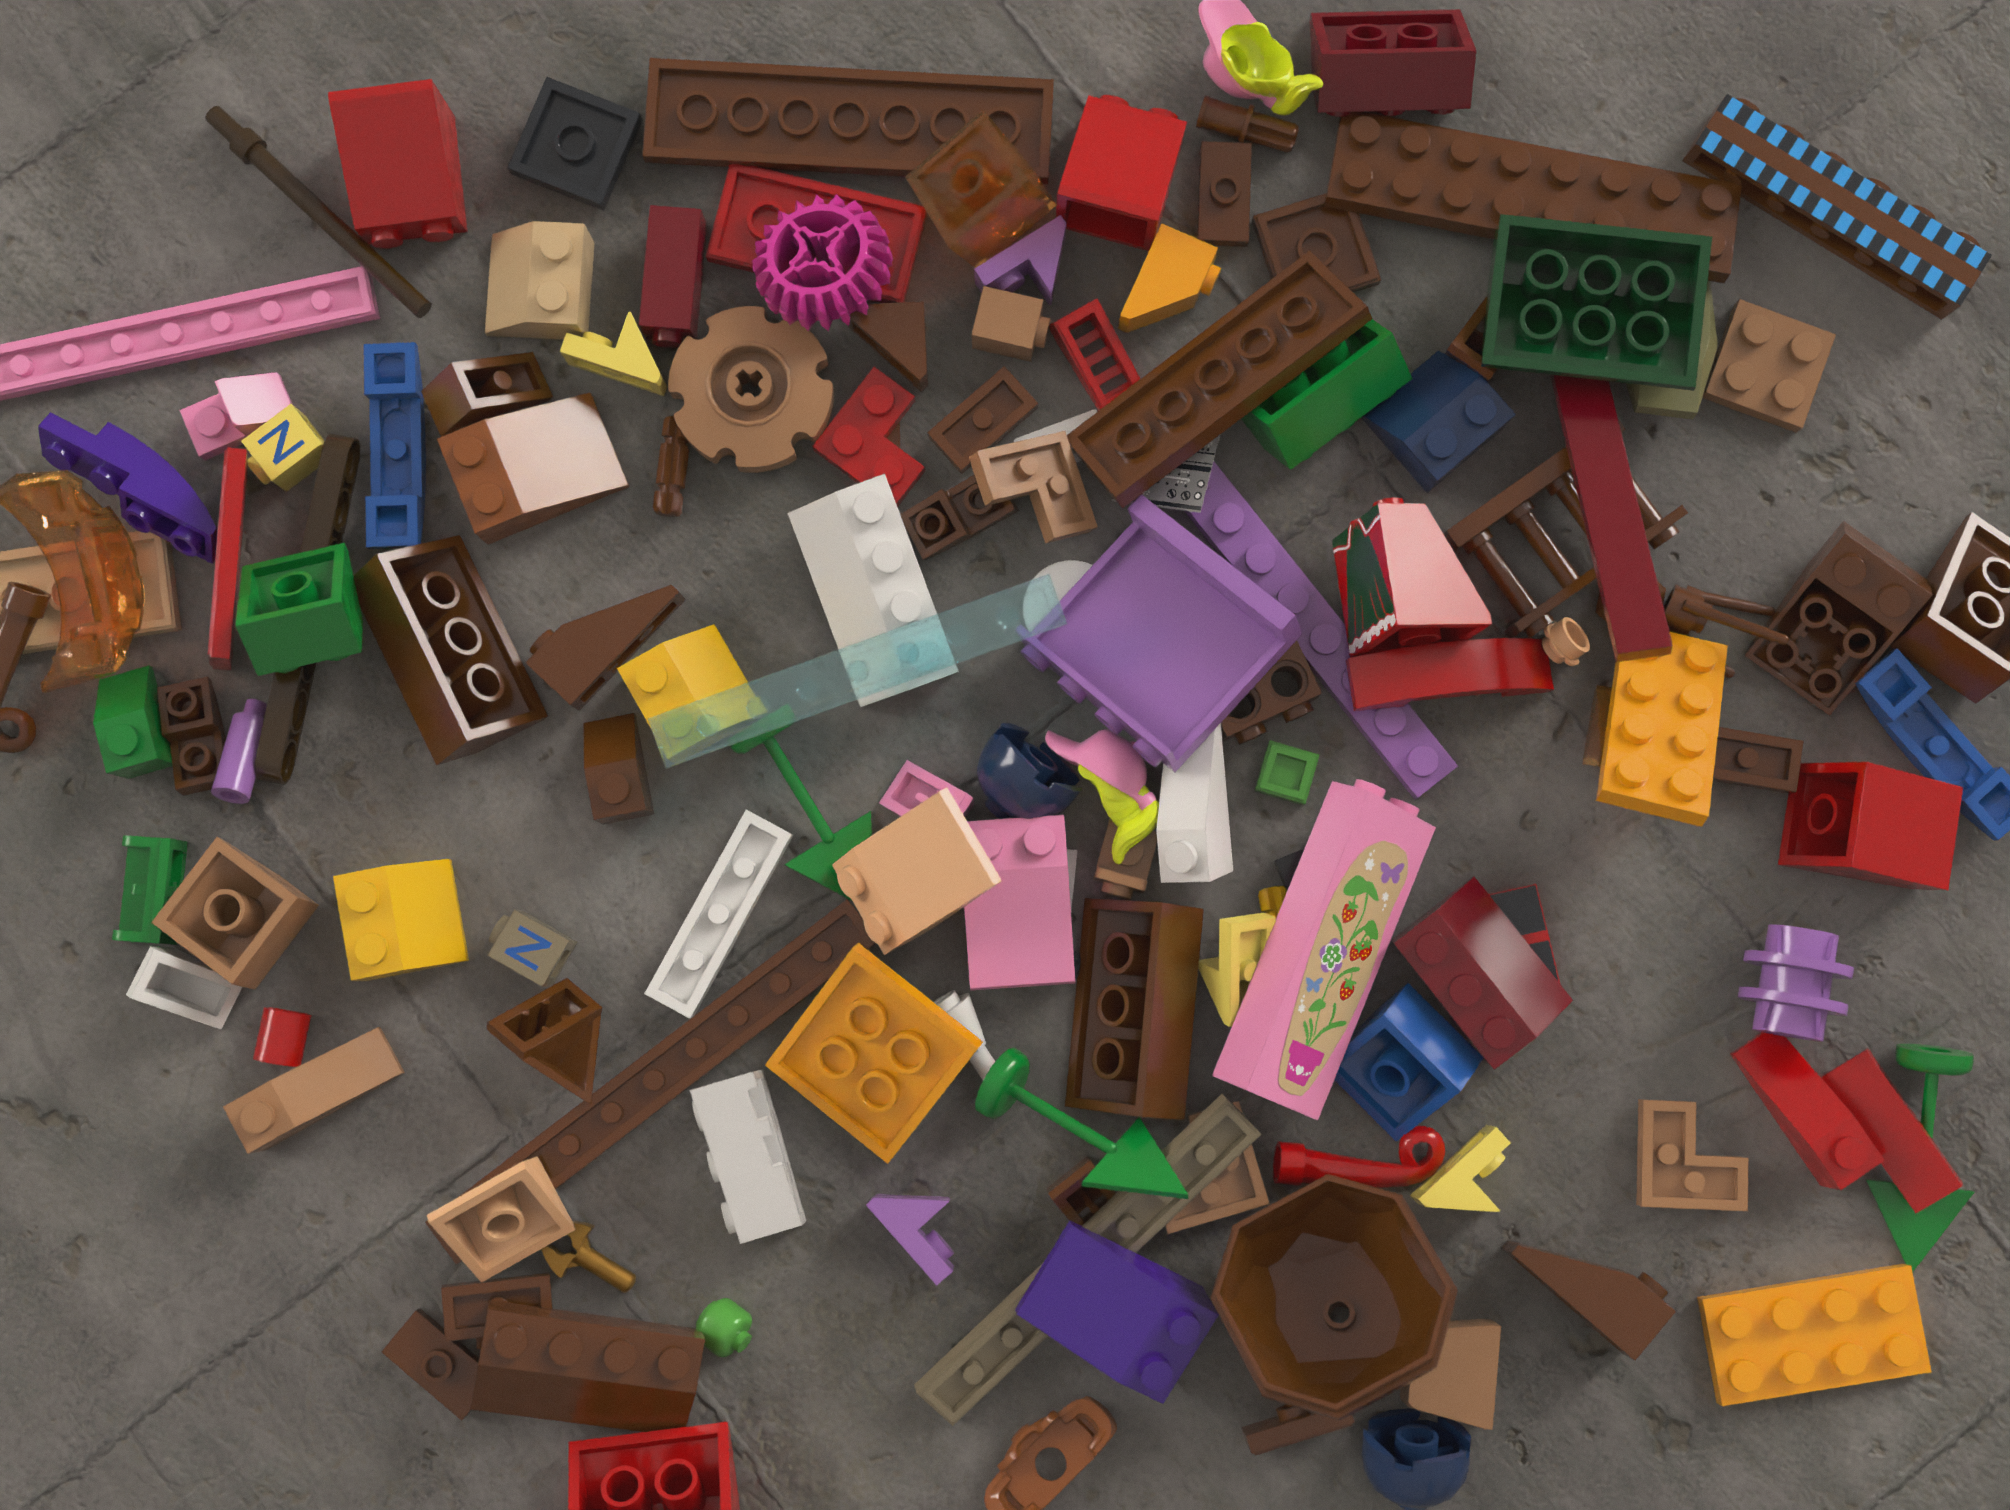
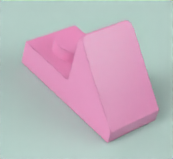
(235, 412)

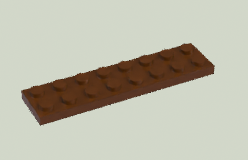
(831, 116)
(1469, 179)

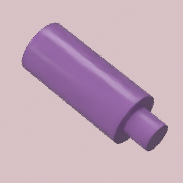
(237, 763)

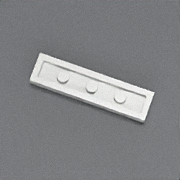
(718, 914)

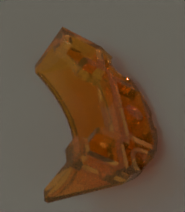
(92, 572)

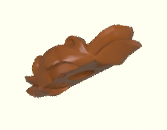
(1076, 1430)

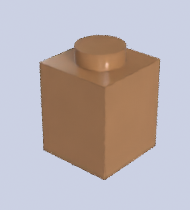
(1009, 324)

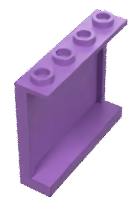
(1163, 637)

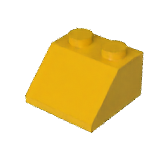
(681, 672)
(400, 919)

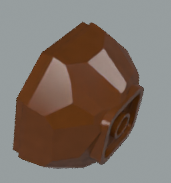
(1323, 1252)

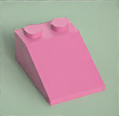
(1023, 924)

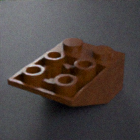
(1840, 618)

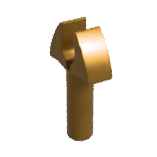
(588, 1259)

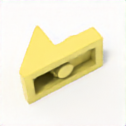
(627, 362)
(1239, 953)
(1453, 1183)

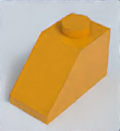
(1170, 279)

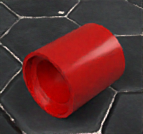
(282, 1037)

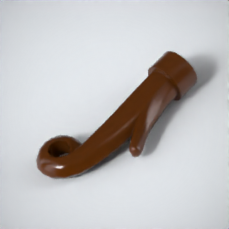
(20, 613)

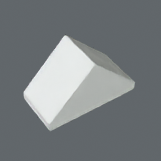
(183, 986)

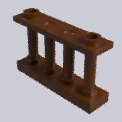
(1515, 507)

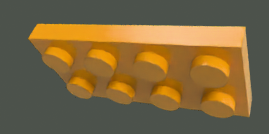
(1664, 731)
(1814, 1334)

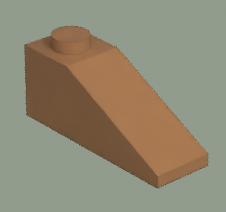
(312, 1091)

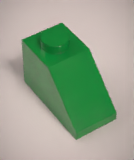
(130, 724)

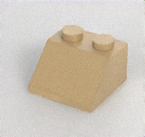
(540, 281)

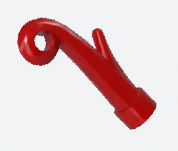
(1298, 1165)

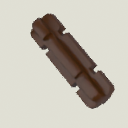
(671, 470)

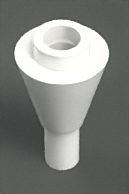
(963, 1011)

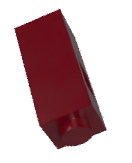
(672, 275)

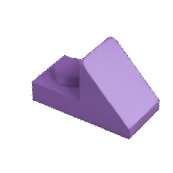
(1034, 255)
(904, 1218)

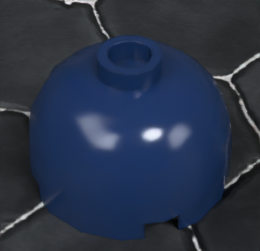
(1023, 778)
(1415, 1459)

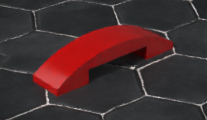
(1449, 671)

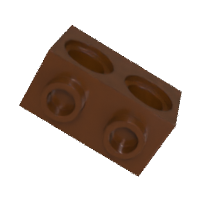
(1269, 705)

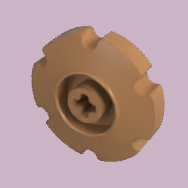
(741, 350)

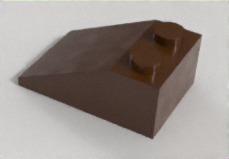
(1966, 622)

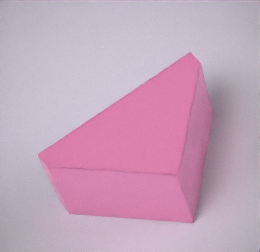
(915, 786)

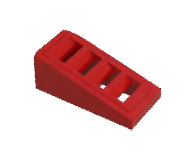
(1113, 347)

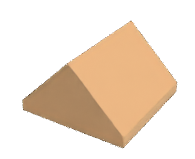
(503, 1219)

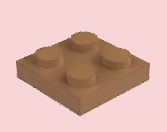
(1768, 365)

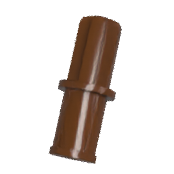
(1247, 124)

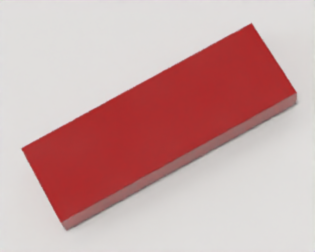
(1895, 1131)

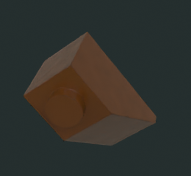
(484, 389)
(616, 770)

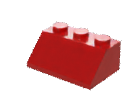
(655, 1470)

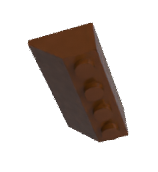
(447, 648)
(1134, 1008)
(586, 1368)

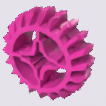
(834, 238)

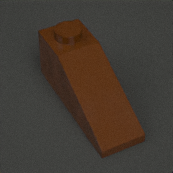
(590, 649)
(1611, 1301)

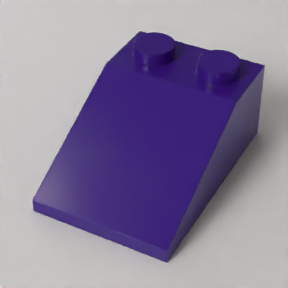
(1118, 1311)

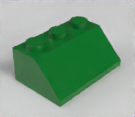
(1329, 395)

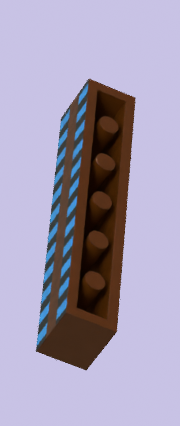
(1838, 207)

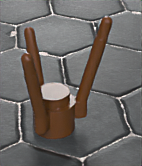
(1690, 609)

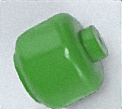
(725, 1327)

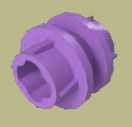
(1795, 982)

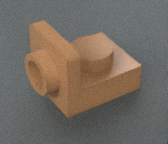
(1132, 872)

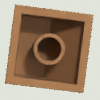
(235, 914)

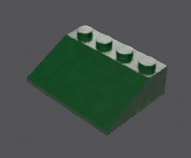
(1596, 301)

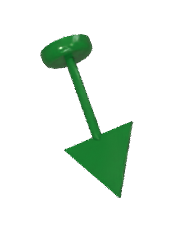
(818, 860)
(1129, 1165)
(1919, 1231)

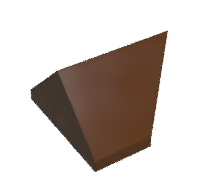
(555, 1035)

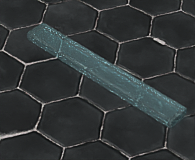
(857, 671)

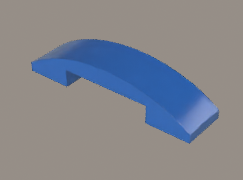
(396, 445)
(1934, 743)

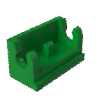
(151, 877)

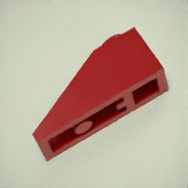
(1807, 1111)

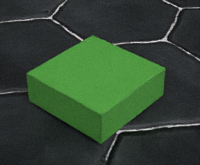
(1286, 772)

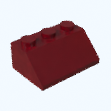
(1392, 61)
(1483, 972)

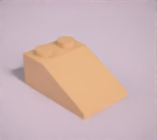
(915, 872)

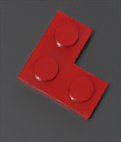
(859, 434)

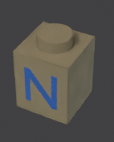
(530, 947)

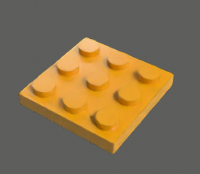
(873, 1053)

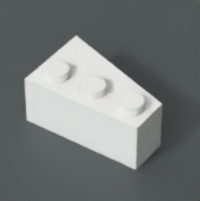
(748, 1156)

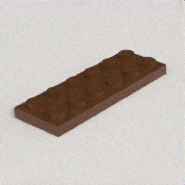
(1218, 378)

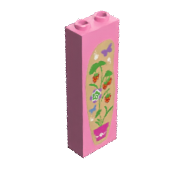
(1325, 947)

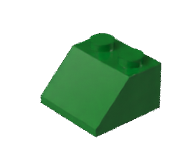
(299, 610)

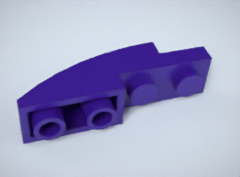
(148, 487)

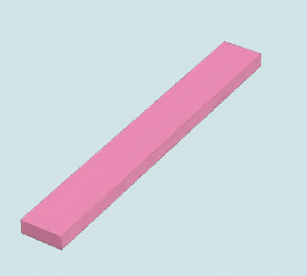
(186, 332)

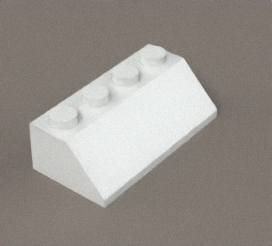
(864, 568)

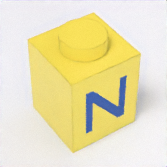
(284, 448)

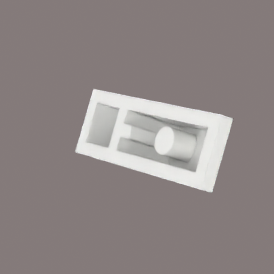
(1195, 817)

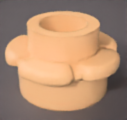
(1565, 641)

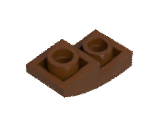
(952, 517)
(195, 732)

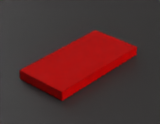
(756, 194)
(228, 559)

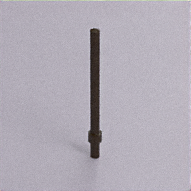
(252, 150)

